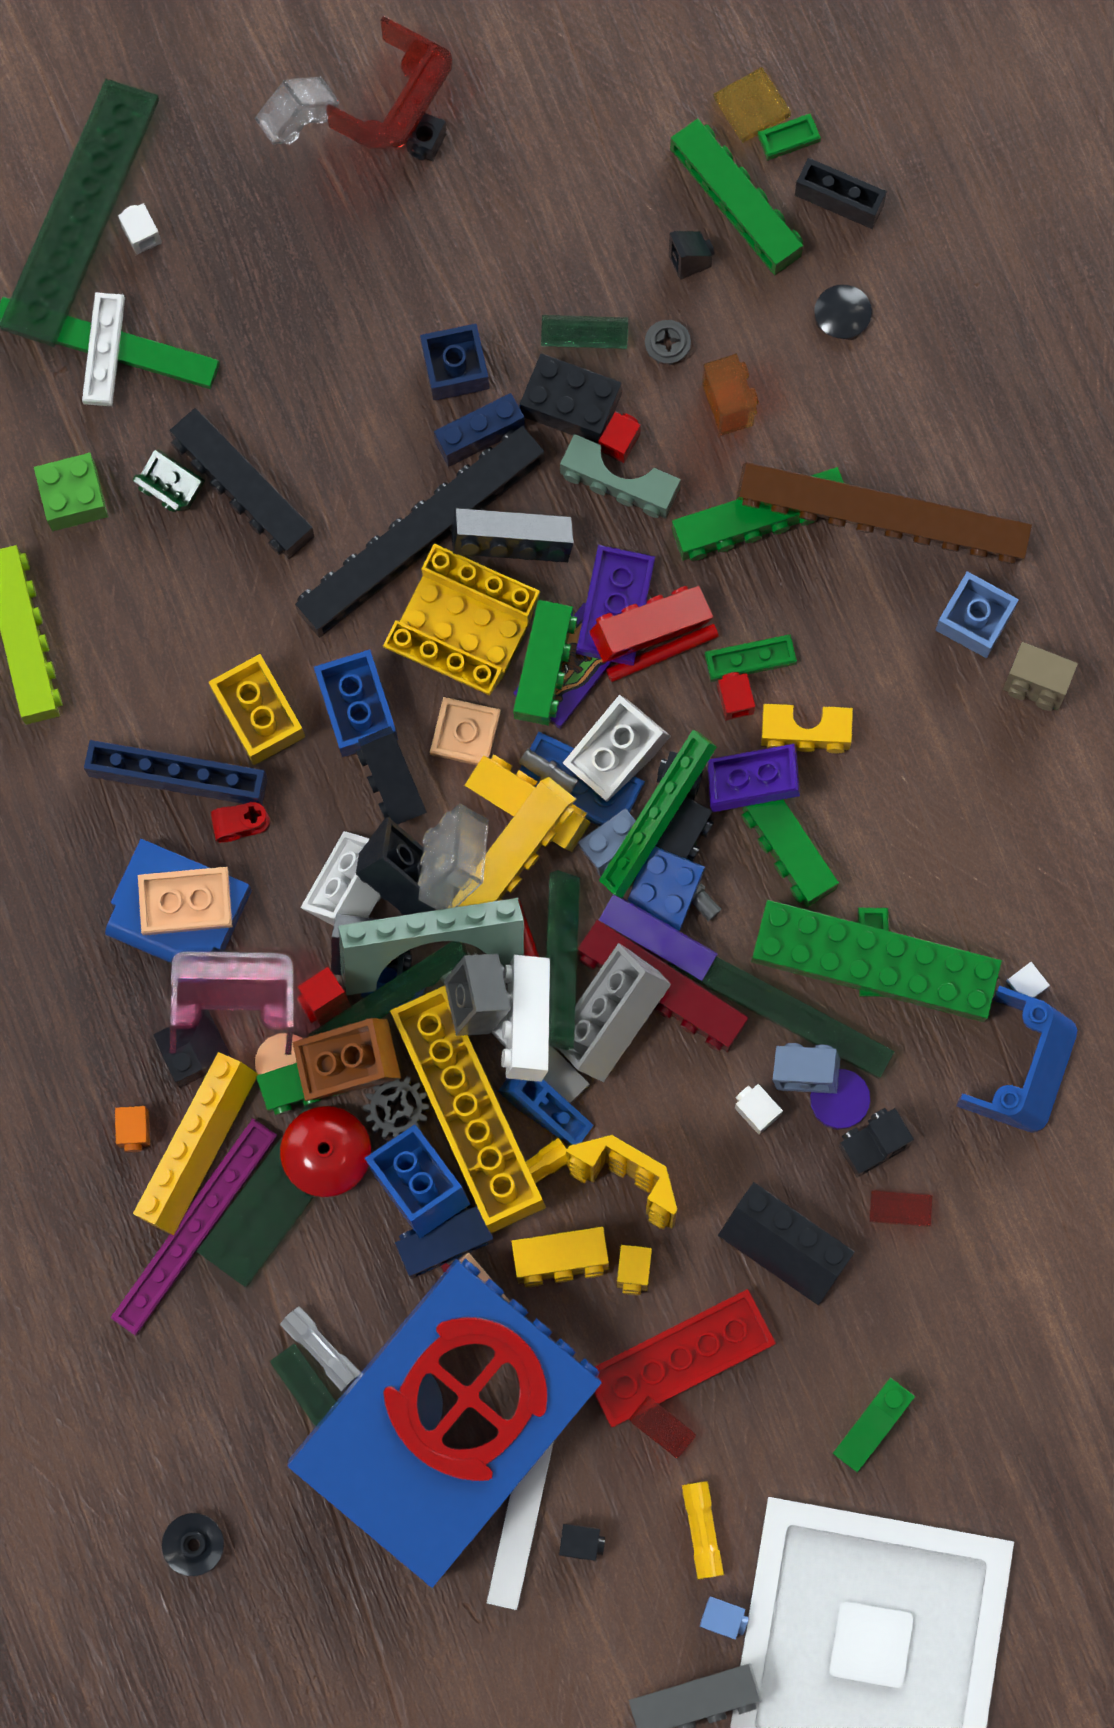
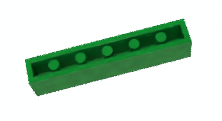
(736, 196)
(733, 523)

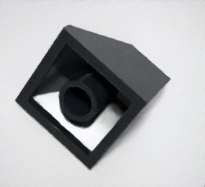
(194, 1049)

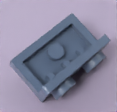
(605, 840)

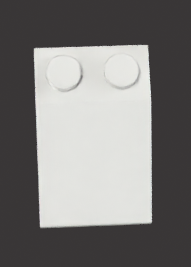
(616, 748)

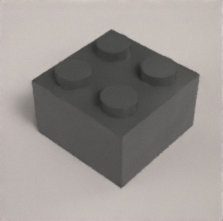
(477, 994)

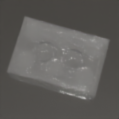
(453, 858)

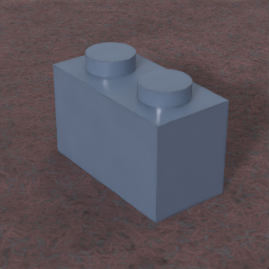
(806, 1068)

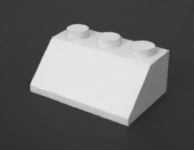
(338, 887)

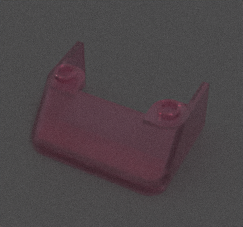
(232, 983)

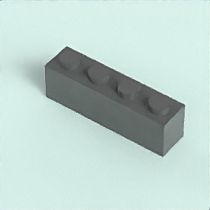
(698, 1700)

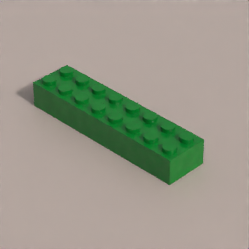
(876, 961)

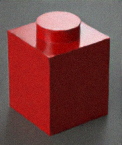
(620, 436)
(736, 696)

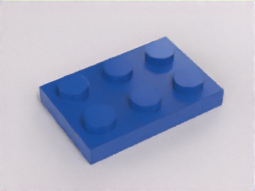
(666, 886)

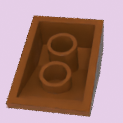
(346, 1059)

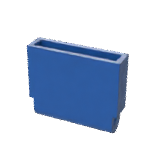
(126, 921)

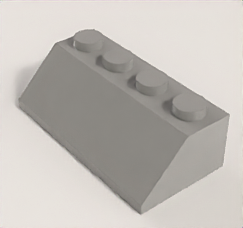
(614, 1011)

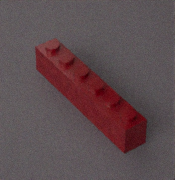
(684, 999)

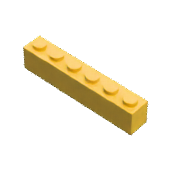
(521, 839)
(195, 1143)

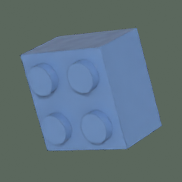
(976, 614)

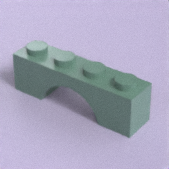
(651, 492)

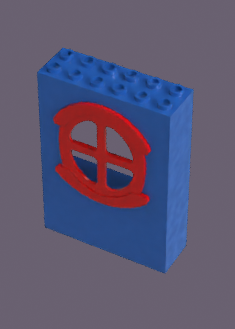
(401, 1478)

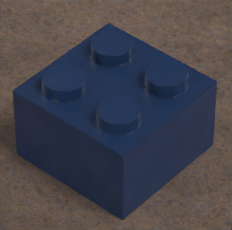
(454, 362)

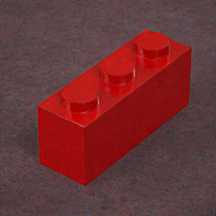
(322, 997)

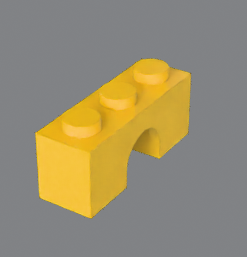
(831, 734)

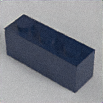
(478, 429)
(445, 1243)

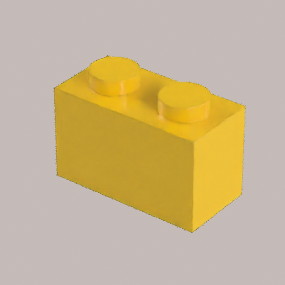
(633, 1269)

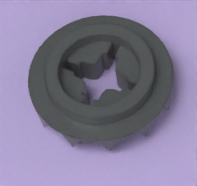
(677, 334)

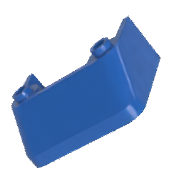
(1032, 1105)

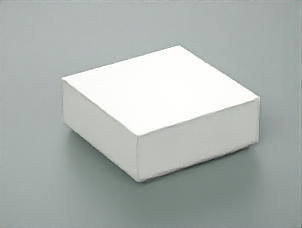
(1028, 981)

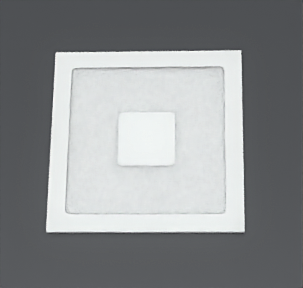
(872, 1622)

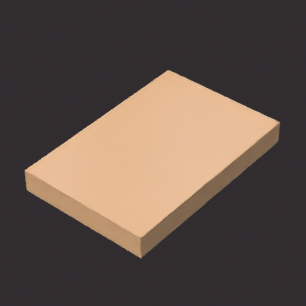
(185, 901)

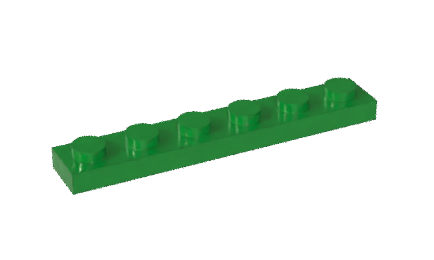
(657, 813)

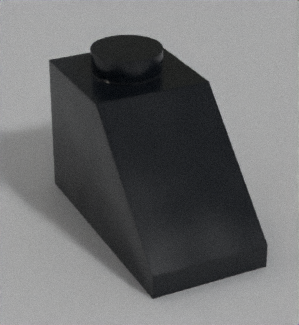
(690, 252)

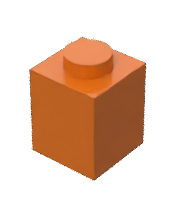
(132, 1128)

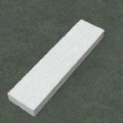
(103, 349)

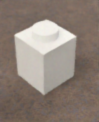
(139, 228)
(757, 1108)

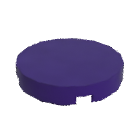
(845, 1107)

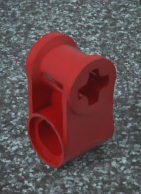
(235, 821)

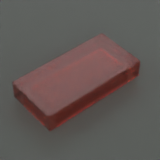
(900, 1208)
(662, 1427)

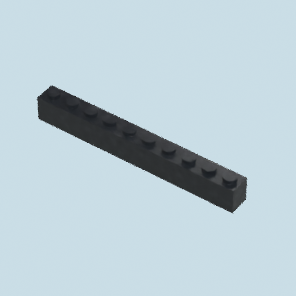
(417, 533)

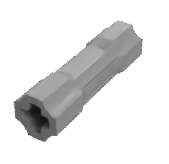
(304, 1331)

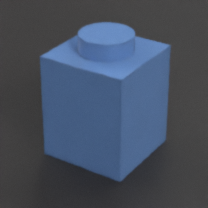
(724, 1618)

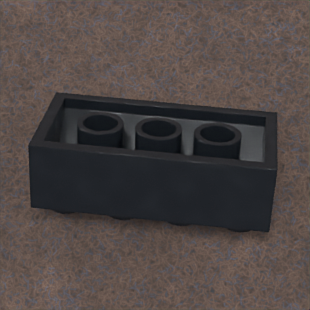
(785, 1243)

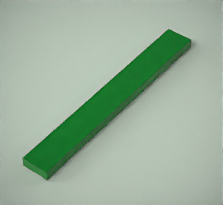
(142, 353)

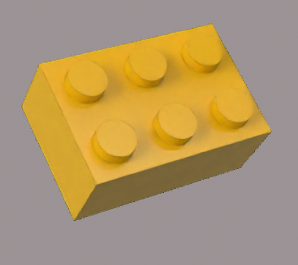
(257, 709)
(560, 1256)

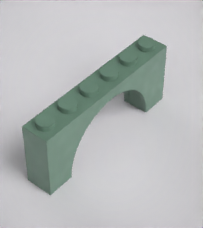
(373, 944)

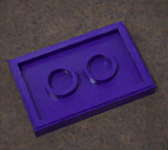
(753, 777)

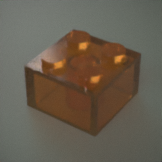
(729, 394)

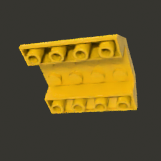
(464, 620)
(589, 1157)

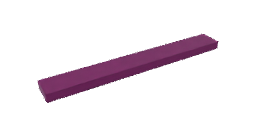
(194, 1227)

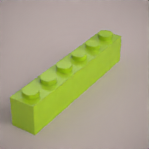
(23, 641)

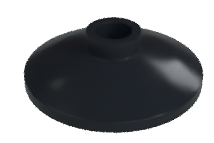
(176, 1544)

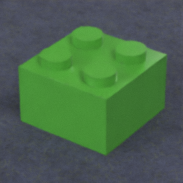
(71, 492)

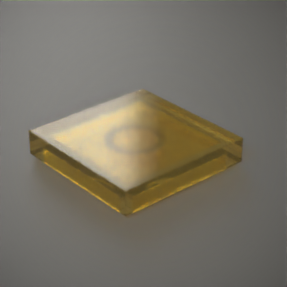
(752, 104)

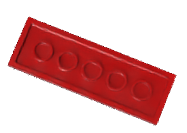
(682, 1357)

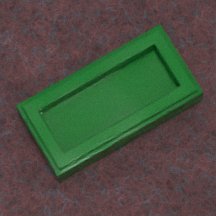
(789, 136)

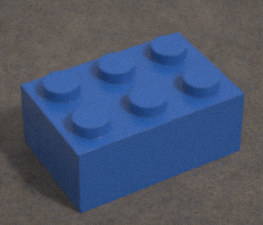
(354, 699)
(417, 1181)

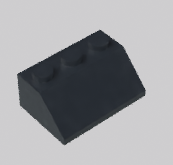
(393, 867)

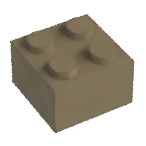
(1040, 677)

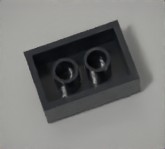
(570, 398)

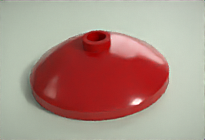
(330, 1172)

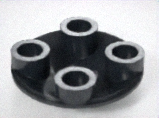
(843, 312)

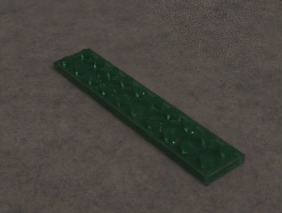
(79, 212)

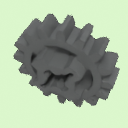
(383, 1102)

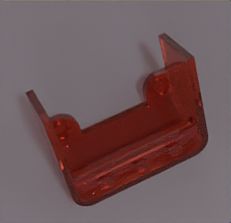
(427, 69)

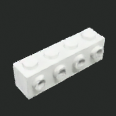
(528, 1019)

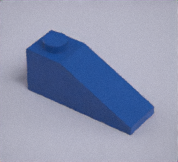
(547, 1109)

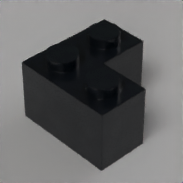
(876, 1143)

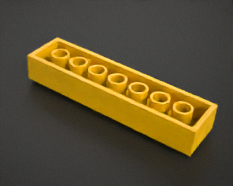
(468, 1111)

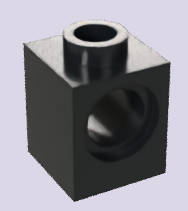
(429, 126)
(581, 1542)

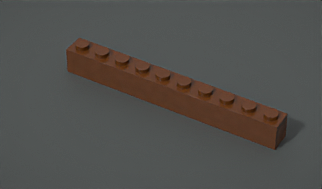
(883, 511)

